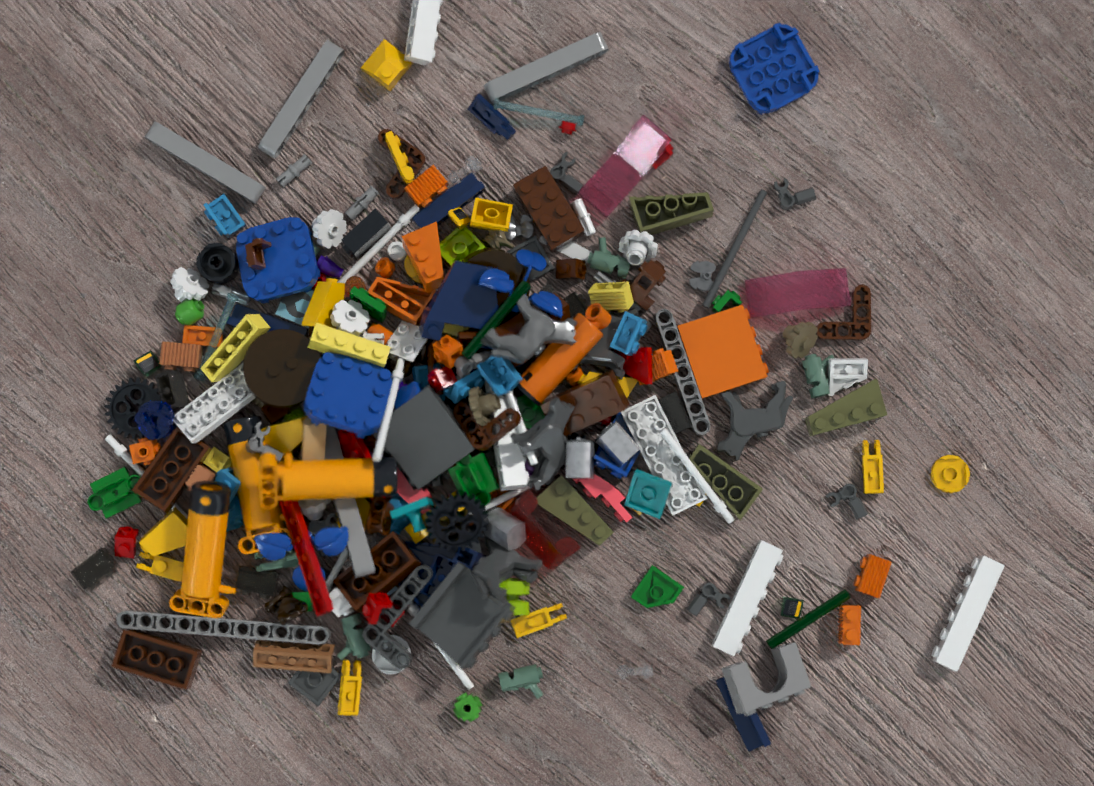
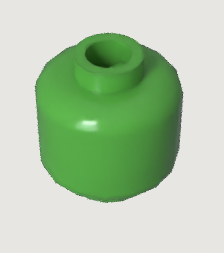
(189, 311)

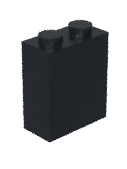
(365, 235)

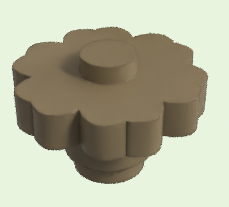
(800, 338)
(483, 405)

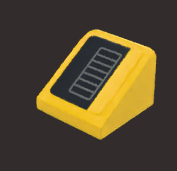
(459, 217)

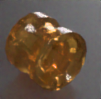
(350, 283)

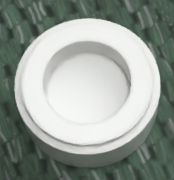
(396, 251)

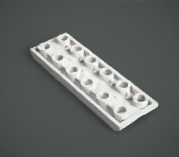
(214, 406)
(645, 423)

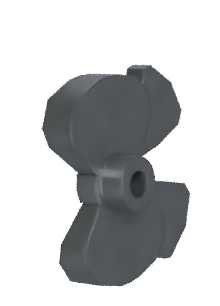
(524, 229)
(705, 269)

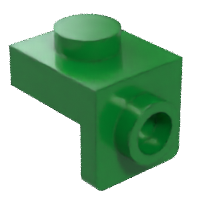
(720, 302)

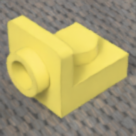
(217, 460)

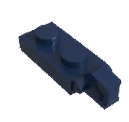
(490, 117)

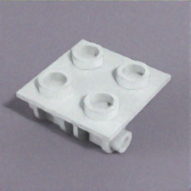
(406, 342)

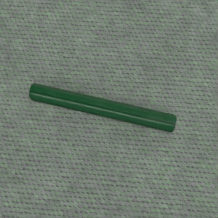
(496, 319)
(808, 619)

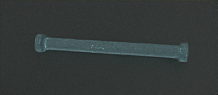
(538, 112)
(217, 333)

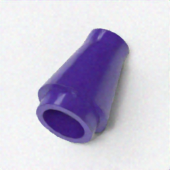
(329, 267)

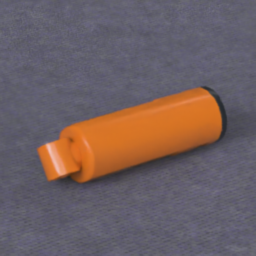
(560, 359)

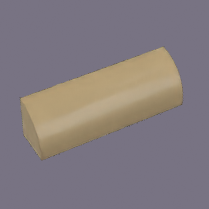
(313, 441)

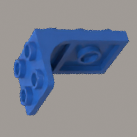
(603, 460)

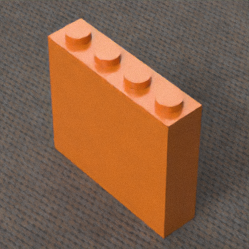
(723, 351)

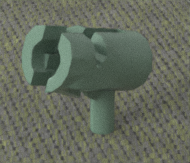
(605, 262)
(815, 375)
(289, 560)
(355, 641)
(523, 677)

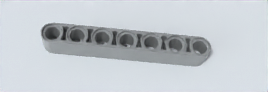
(546, 67)
(301, 99)
(205, 162)
(681, 382)

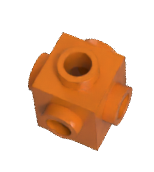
(447, 351)
(144, 451)

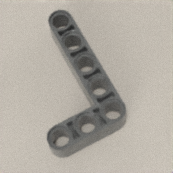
(394, 614)

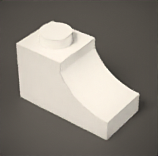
(340, 603)

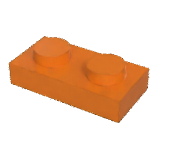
(199, 335)

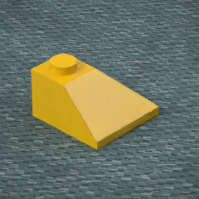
(386, 65)
(491, 215)

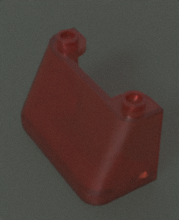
(537, 539)

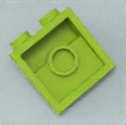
(459, 245)

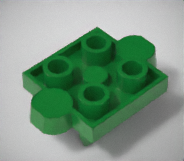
(475, 477)
(114, 493)

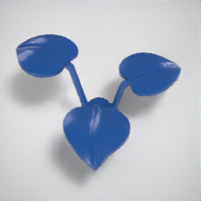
(500, 281)
(330, 540)

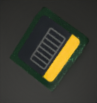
(147, 363)
(791, 607)

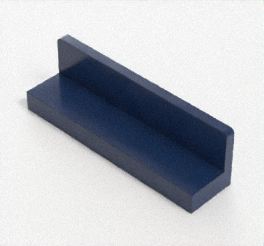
(455, 197)
(275, 323)
(749, 726)

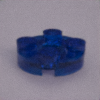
(145, 423)

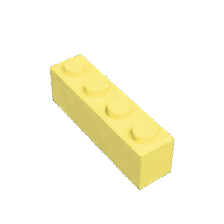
(339, 342)
(234, 347)

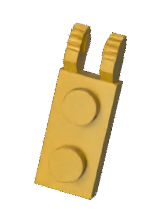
(399, 158)
(872, 469)
(163, 566)
(536, 620)
(350, 689)

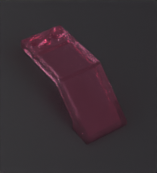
(625, 167)
(797, 292)

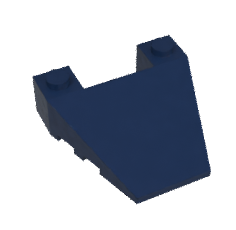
(459, 301)
(441, 563)

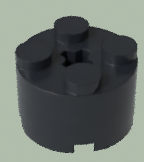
(210, 255)

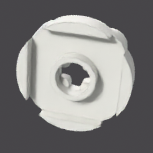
(383, 664)

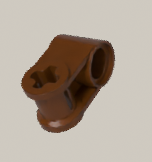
(379, 519)

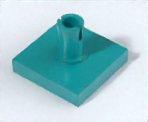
(648, 494)
(413, 512)

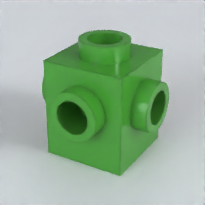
(471, 700)

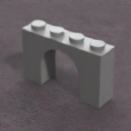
(791, 680)

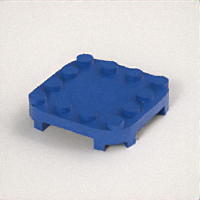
(773, 68)
(289, 262)
(348, 394)

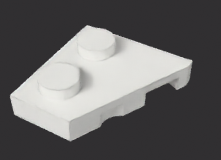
(846, 372)

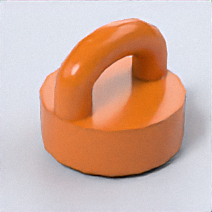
(385, 267)
(574, 376)

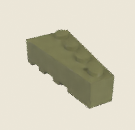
(669, 211)
(854, 408)
(729, 483)
(568, 506)

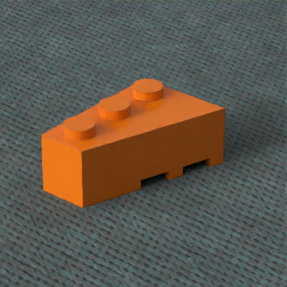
(425, 255)
(401, 299)

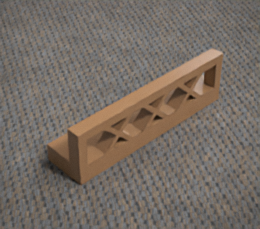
(292, 657)

